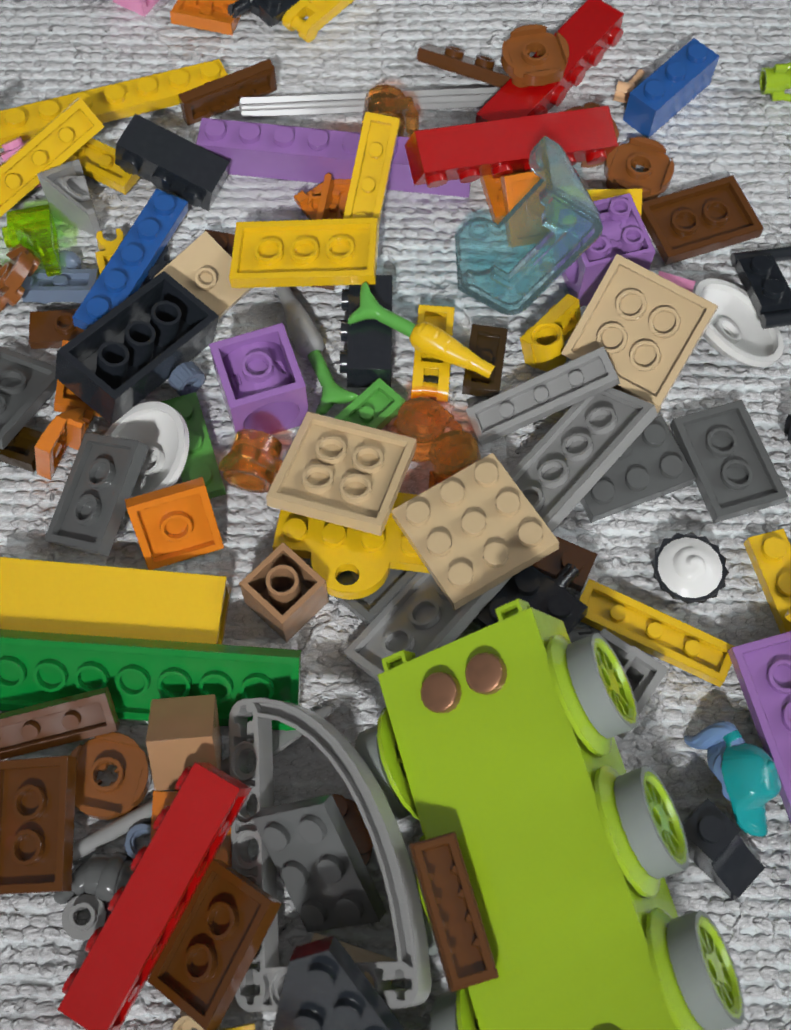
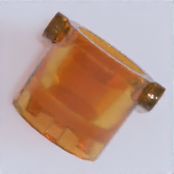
(392, 102)
(425, 421)
(451, 454)
(252, 461)

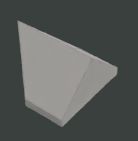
(70, 196)

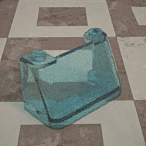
(535, 242)

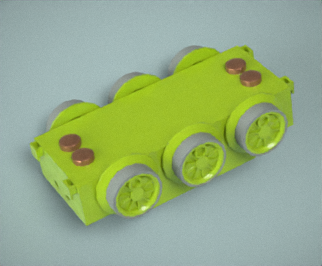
(559, 842)

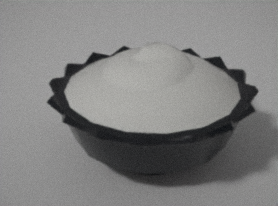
(689, 568)

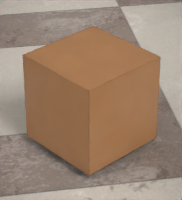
(284, 592)
(180, 734)

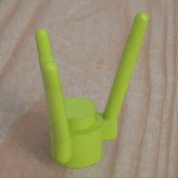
(775, 81)

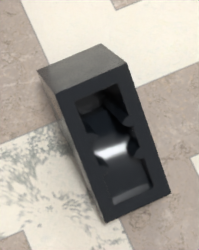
(719, 849)

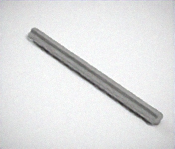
(354, 101)

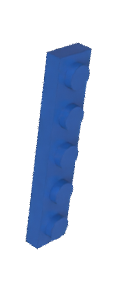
(133, 257)

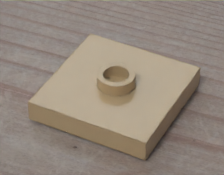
(205, 273)

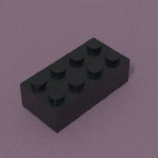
(135, 347)

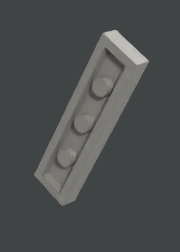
(542, 396)

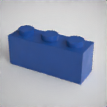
(670, 88)

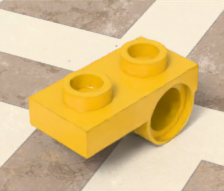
(546, 338)

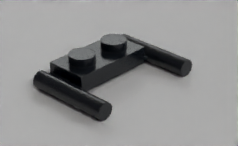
(766, 284)

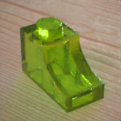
(38, 232)

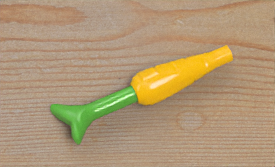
(423, 336)

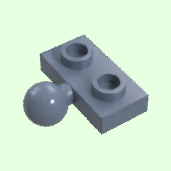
(67, 287)

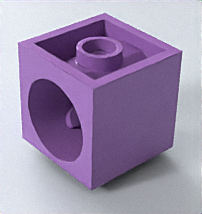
(622, 235)
(260, 380)

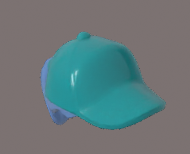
(744, 772)

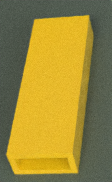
(112, 601)

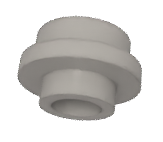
(69, 915)

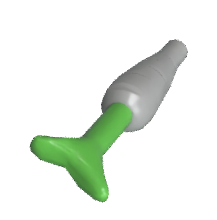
(310, 345)

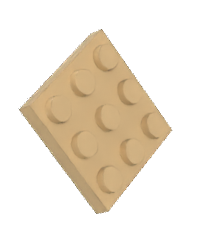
(644, 327)
(342, 473)
(474, 530)

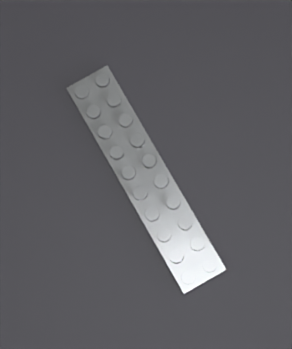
(553, 480)

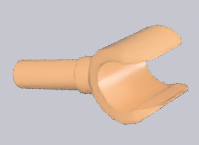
(623, 88)

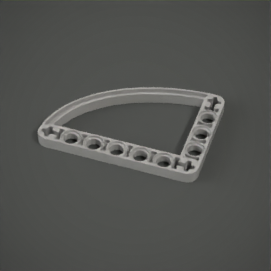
(384, 832)

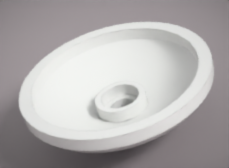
(736, 326)
(168, 442)

